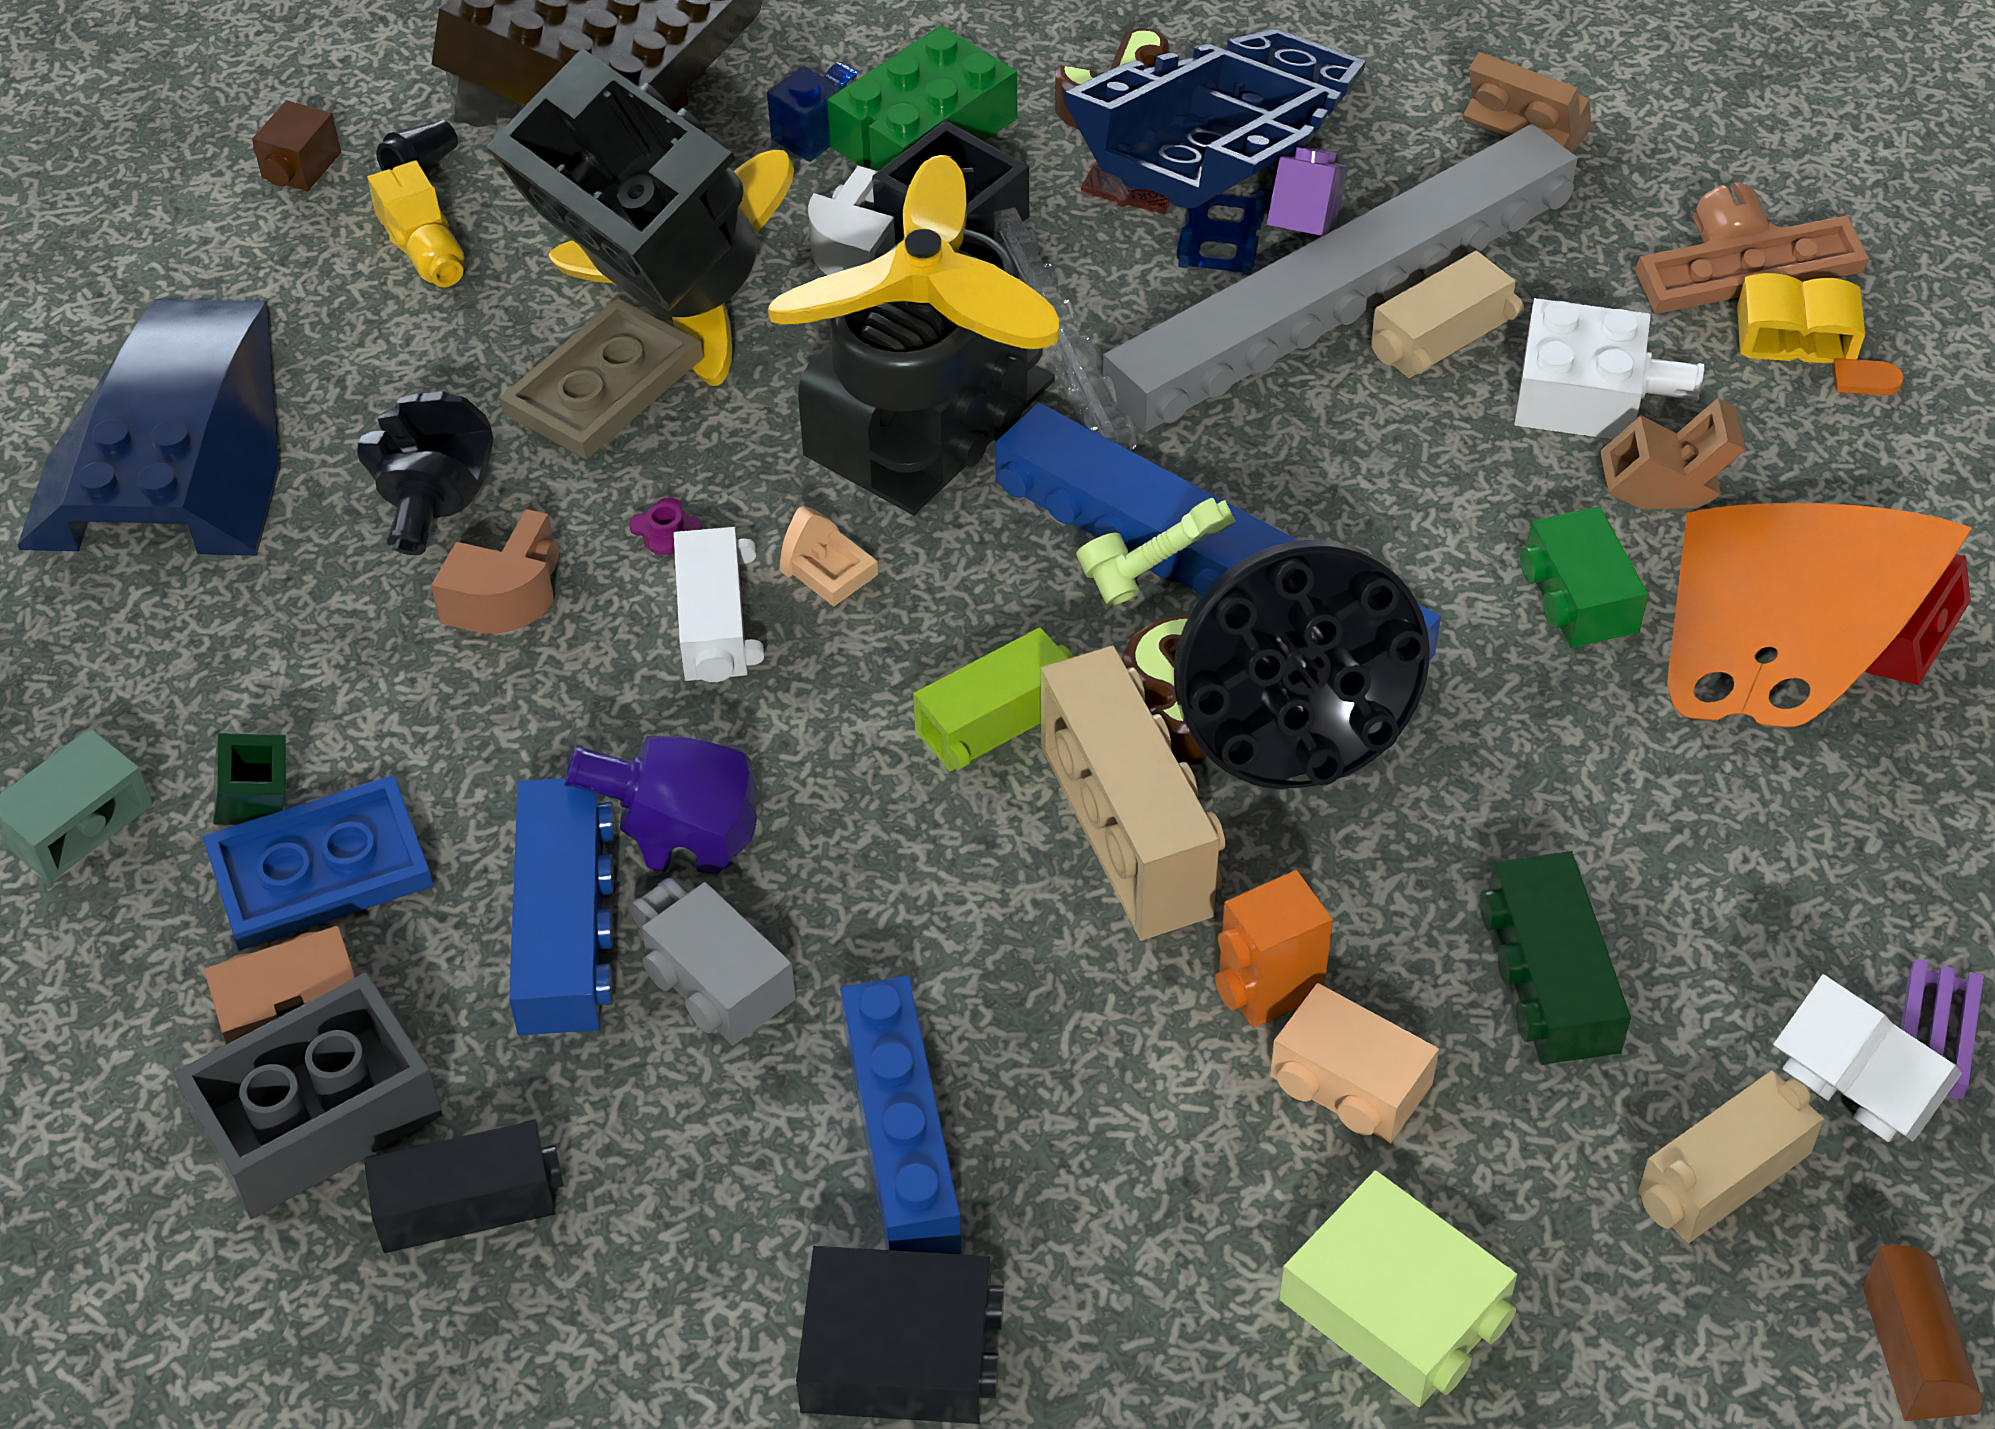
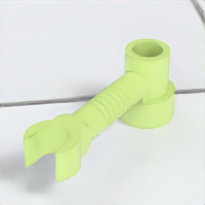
(1115, 568)

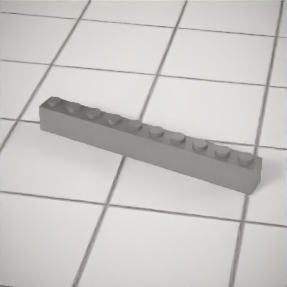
(1338, 277)

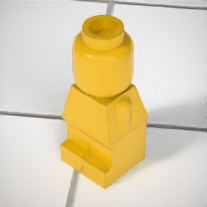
(415, 223)

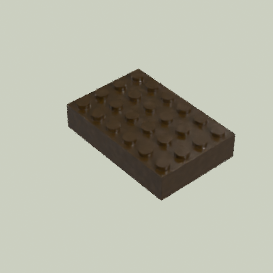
(525, 43)

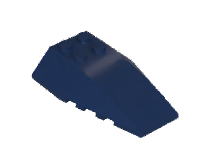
(1211, 117)
(171, 434)

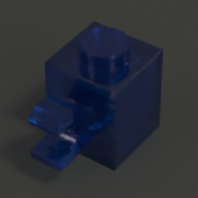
(800, 109)

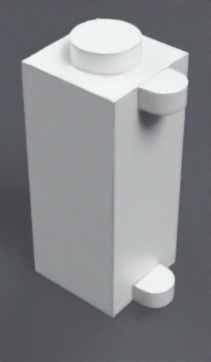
(711, 604)

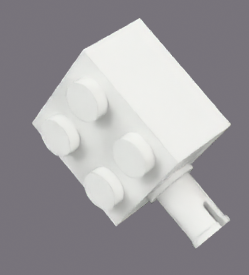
(1592, 369)

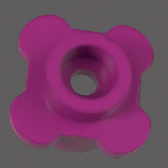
(660, 523)

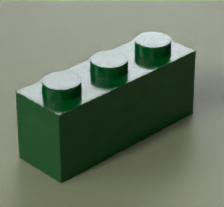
(1555, 958)

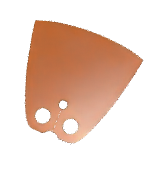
(1799, 578)

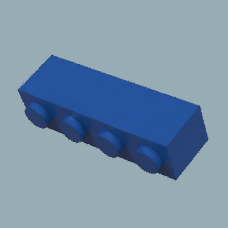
(559, 910)
(900, 1118)

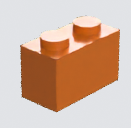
(1272, 948)

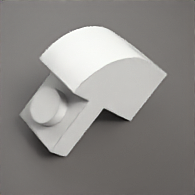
(846, 228)

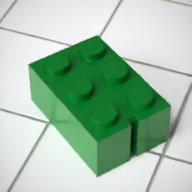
(916, 92)

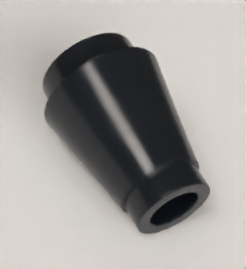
(421, 143)

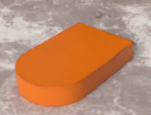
(1866, 377)

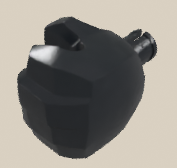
(426, 462)

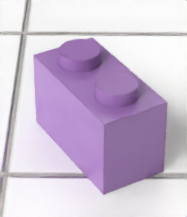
(1308, 191)

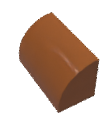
(1920, 1335)

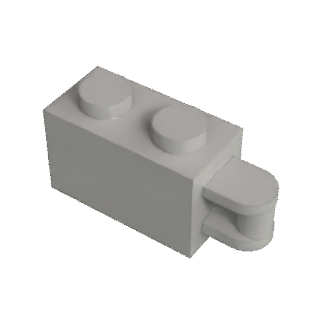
(712, 959)

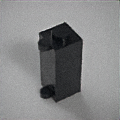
(461, 1185)

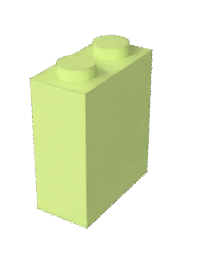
(1399, 1289)

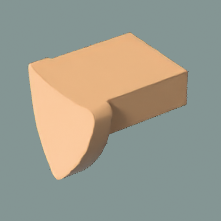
(824, 557)

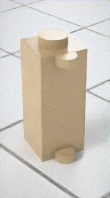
(1443, 314)
(1730, 1156)

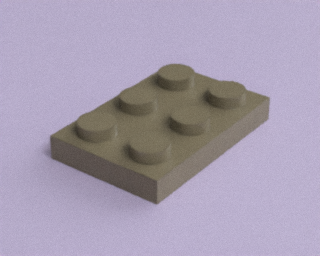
(601, 378)

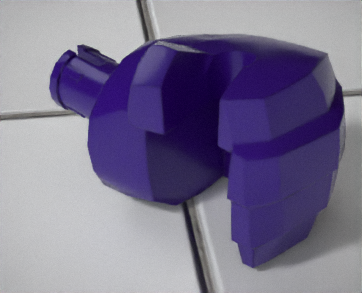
(676, 797)

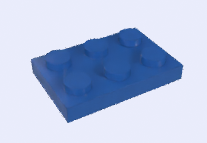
(317, 862)

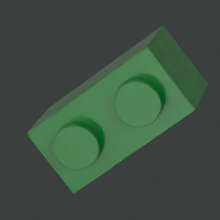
(1584, 577)

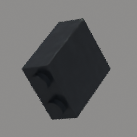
(898, 1335)

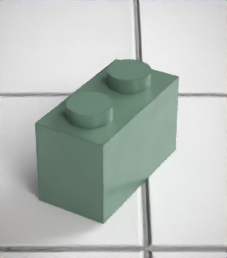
(71, 804)

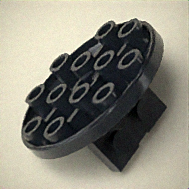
(1301, 664)

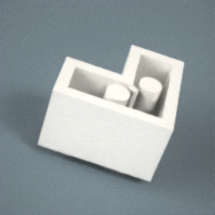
(1855, 1049)

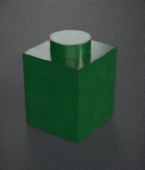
(248, 777)

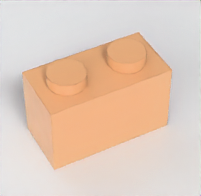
(1353, 1063)

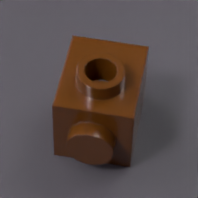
(296, 145)

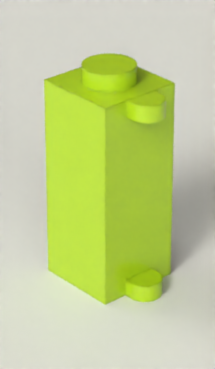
(986, 700)

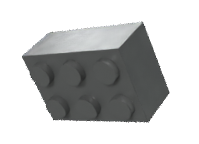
(308, 1094)

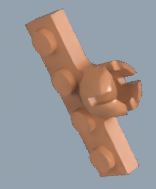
(1742, 244)

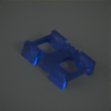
(1242, 234)

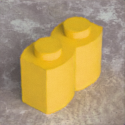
(1800, 319)

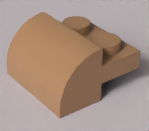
(1514, 97)

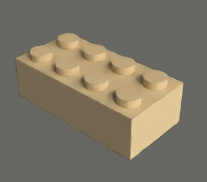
(1130, 792)

